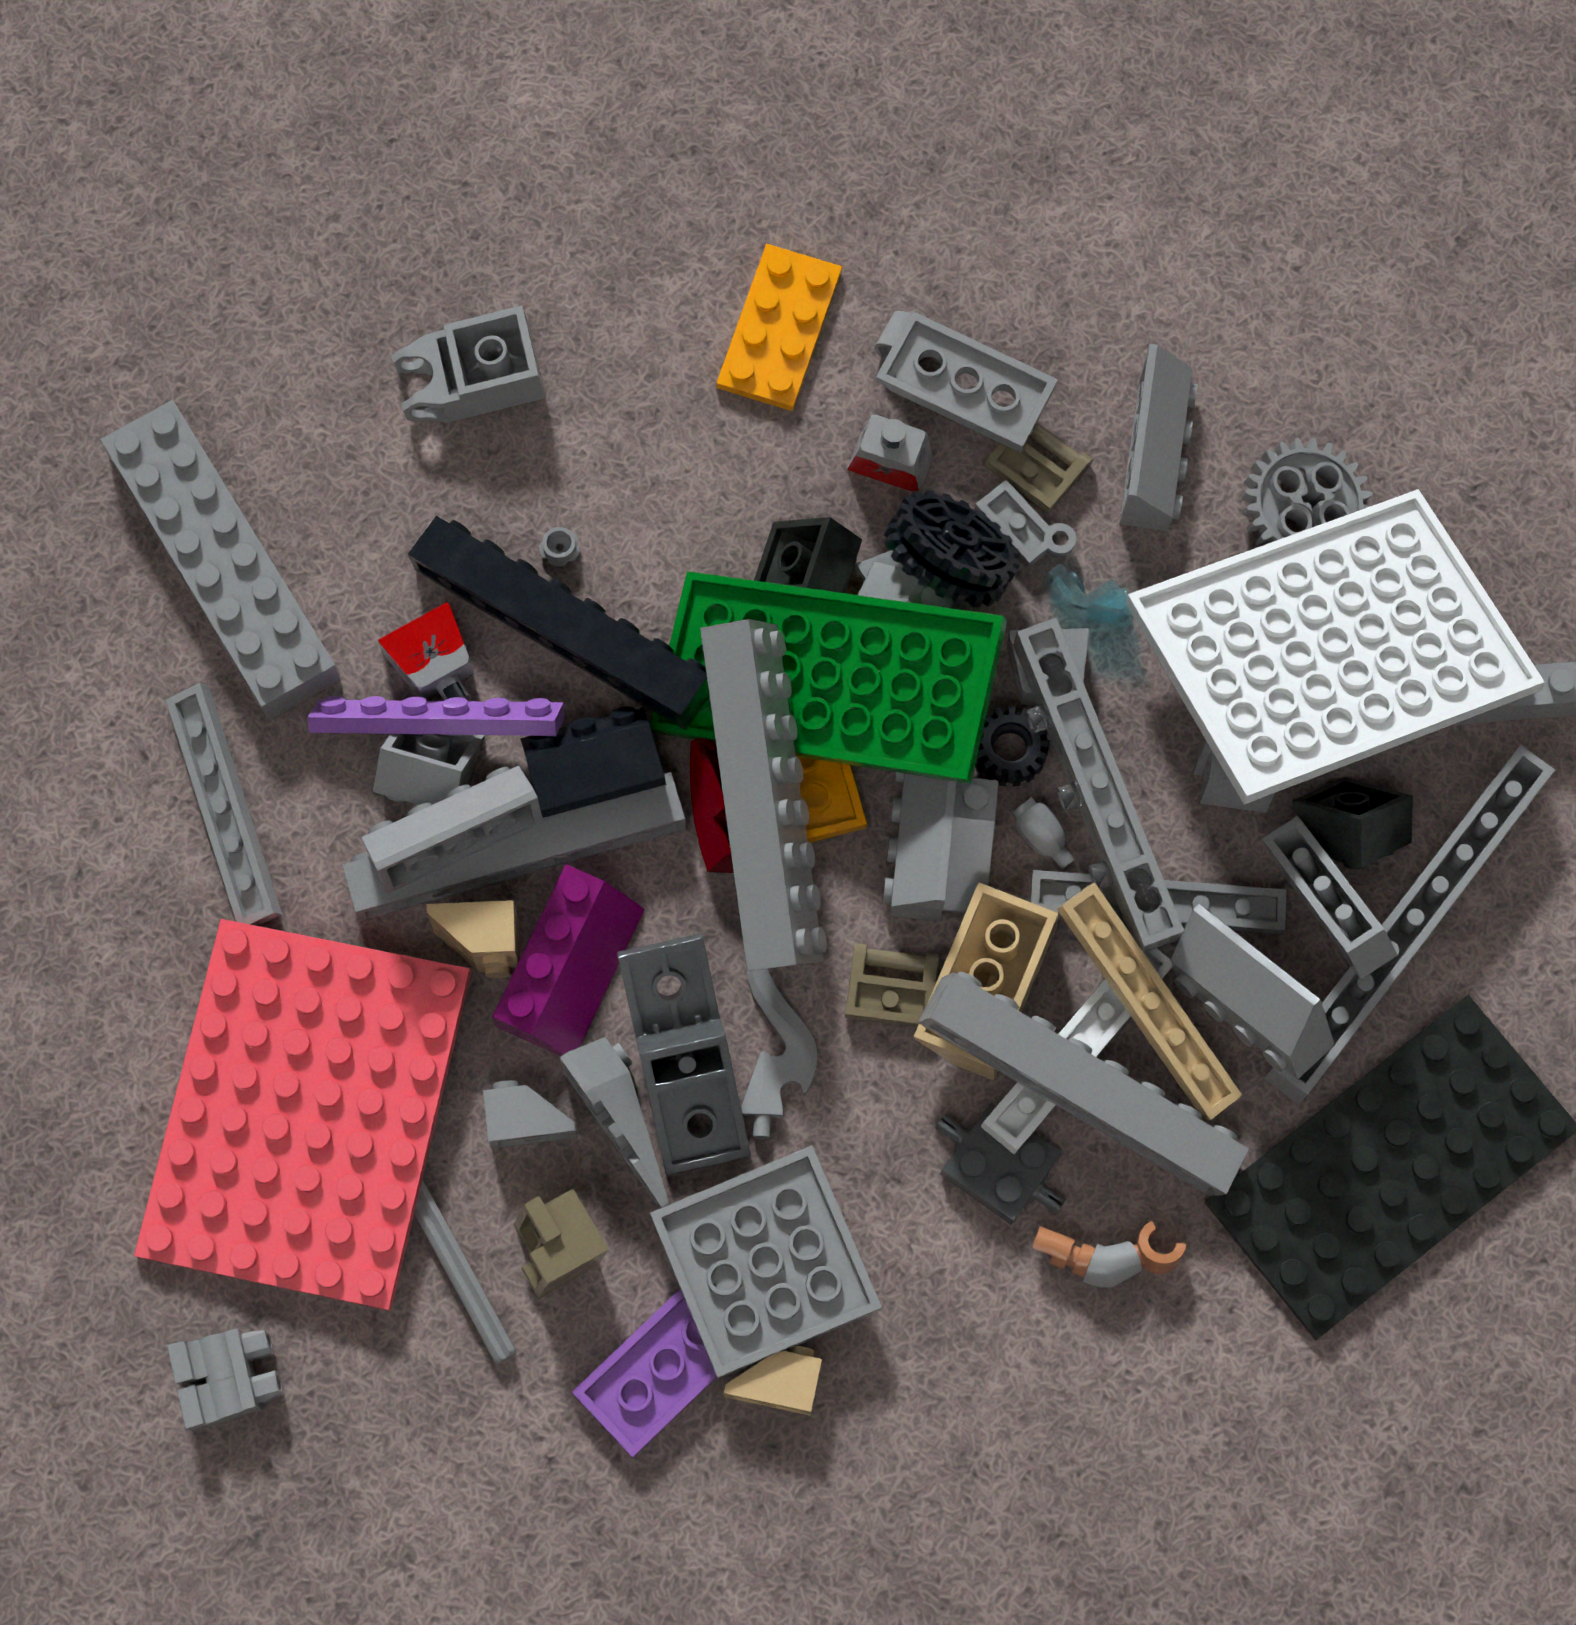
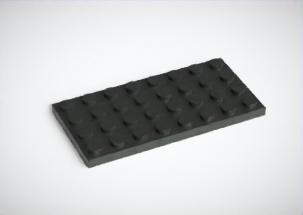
(1392, 1166)

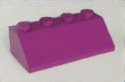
(568, 962)

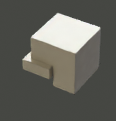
(559, 1240)

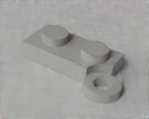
(1024, 525)

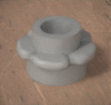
(555, 537)

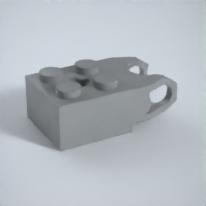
(473, 367)

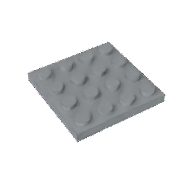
(765, 1261)

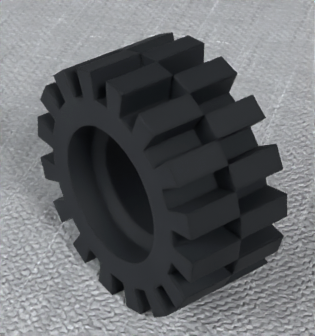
(1011, 771)

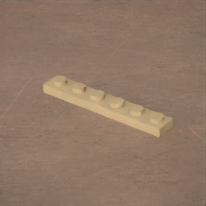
(1149, 1002)

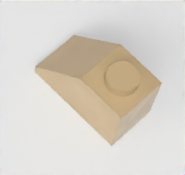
(779, 1381)

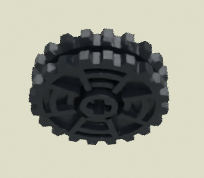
(952, 548)

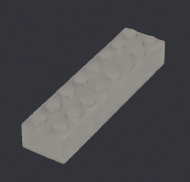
(221, 560)
(763, 794)

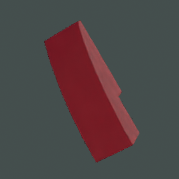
(709, 806)

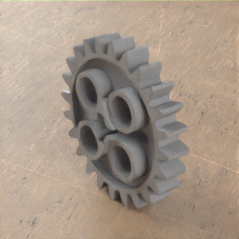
(1272, 505)

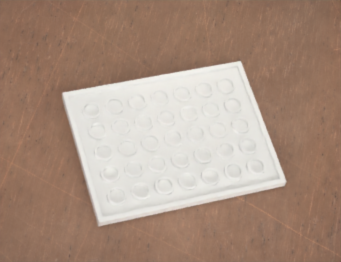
(1332, 645)

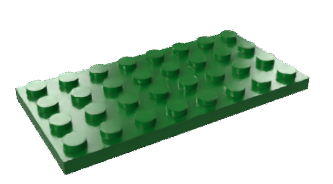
(866, 674)

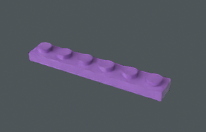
(447, 717)

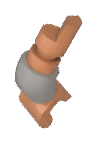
(1107, 1264)

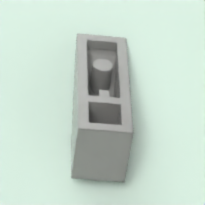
(970, 841)

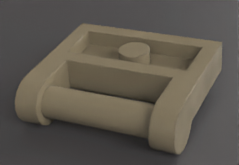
(1034, 473)
(889, 998)

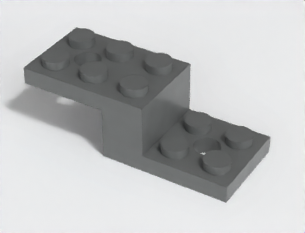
(684, 1054)

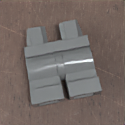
(229, 1374)

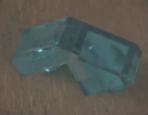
(1102, 605)

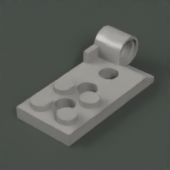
(914, 336)

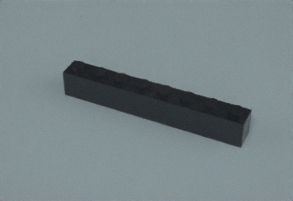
(561, 622)

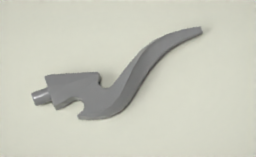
(772, 1073)

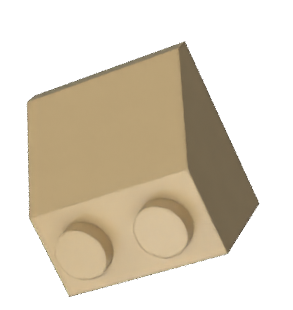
(480, 933)

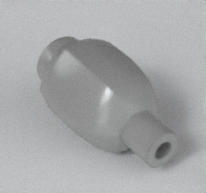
(1042, 831)

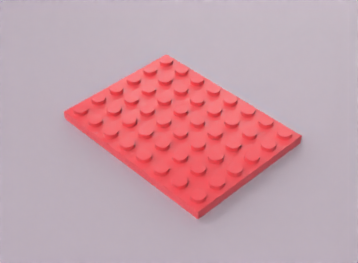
(304, 1114)

